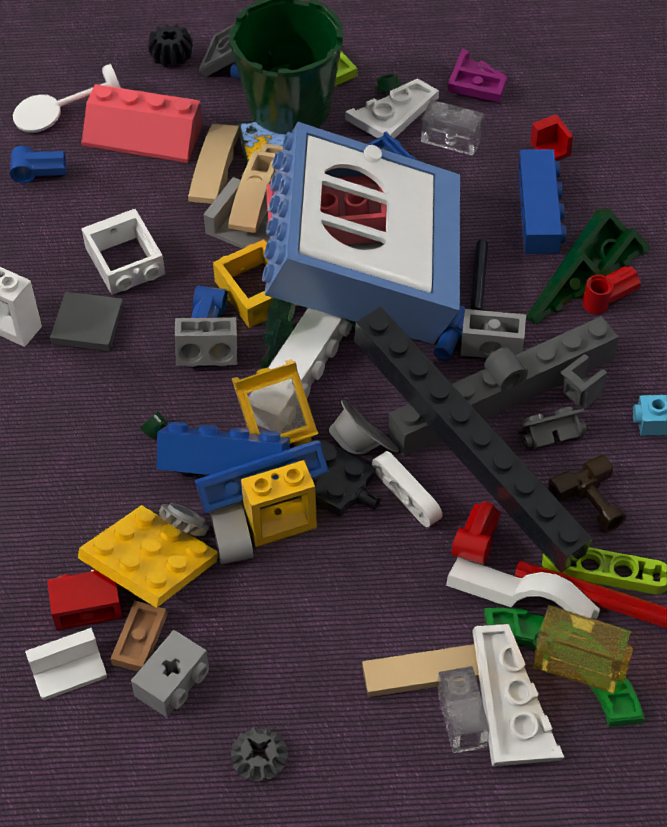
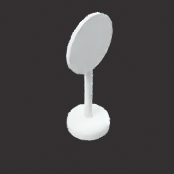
(43, 111)

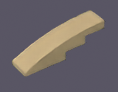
(213, 163)

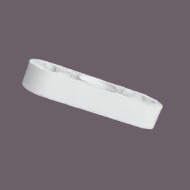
(407, 489)

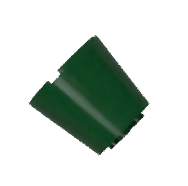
(287, 61)

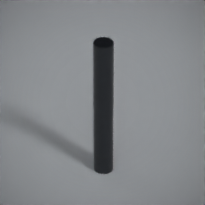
(479, 275)

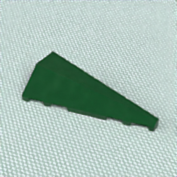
(597, 251)

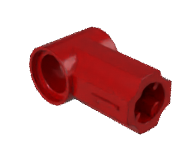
(606, 289)
(475, 539)

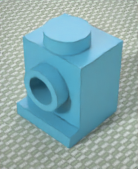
(651, 414)

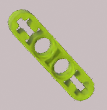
(606, 575)

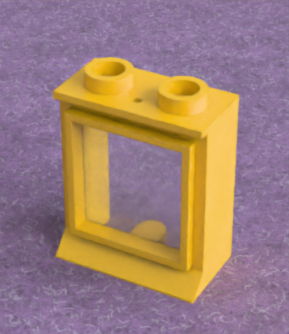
(276, 403)

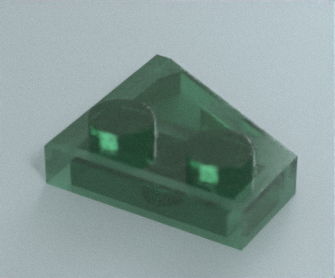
(278, 329)

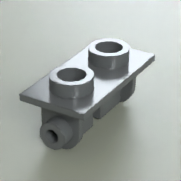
(540, 429)

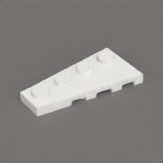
(515, 719)

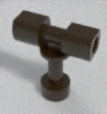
(586, 485)

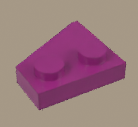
(476, 79)

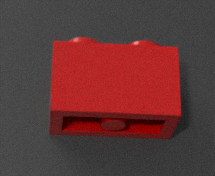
(83, 600)

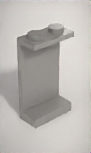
(218, 215)

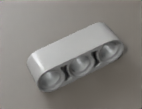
(231, 533)

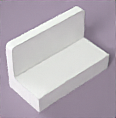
(66, 664)

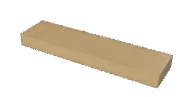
(415, 670)

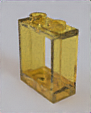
(583, 649)

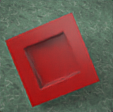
(552, 134)

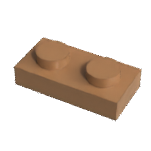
(138, 636)

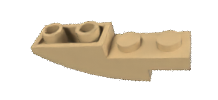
(251, 197)

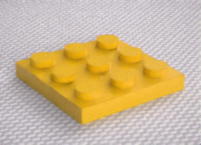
(148, 556)

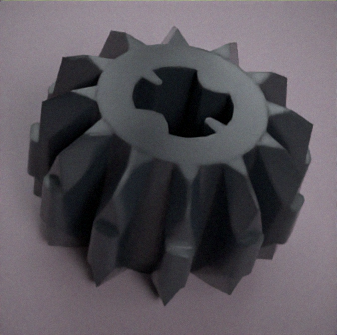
(170, 45)

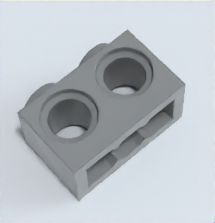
(205, 341)

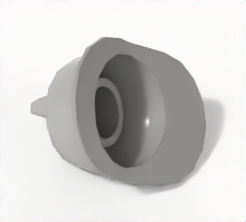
(356, 433)

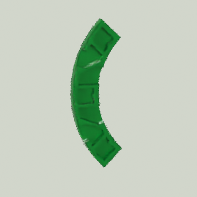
(619, 707)

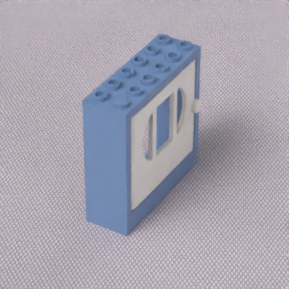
(408, 276)

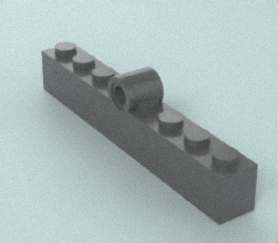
(512, 379)

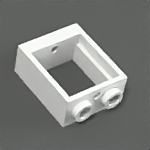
(127, 227)
(20, 316)

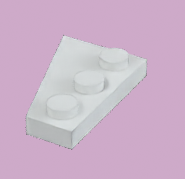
(394, 111)

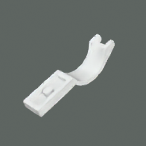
(508, 588)

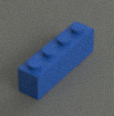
(540, 202)
(212, 450)

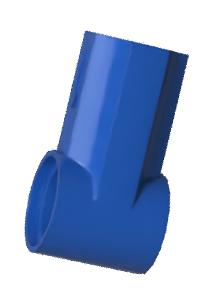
(27, 164)
(209, 302)

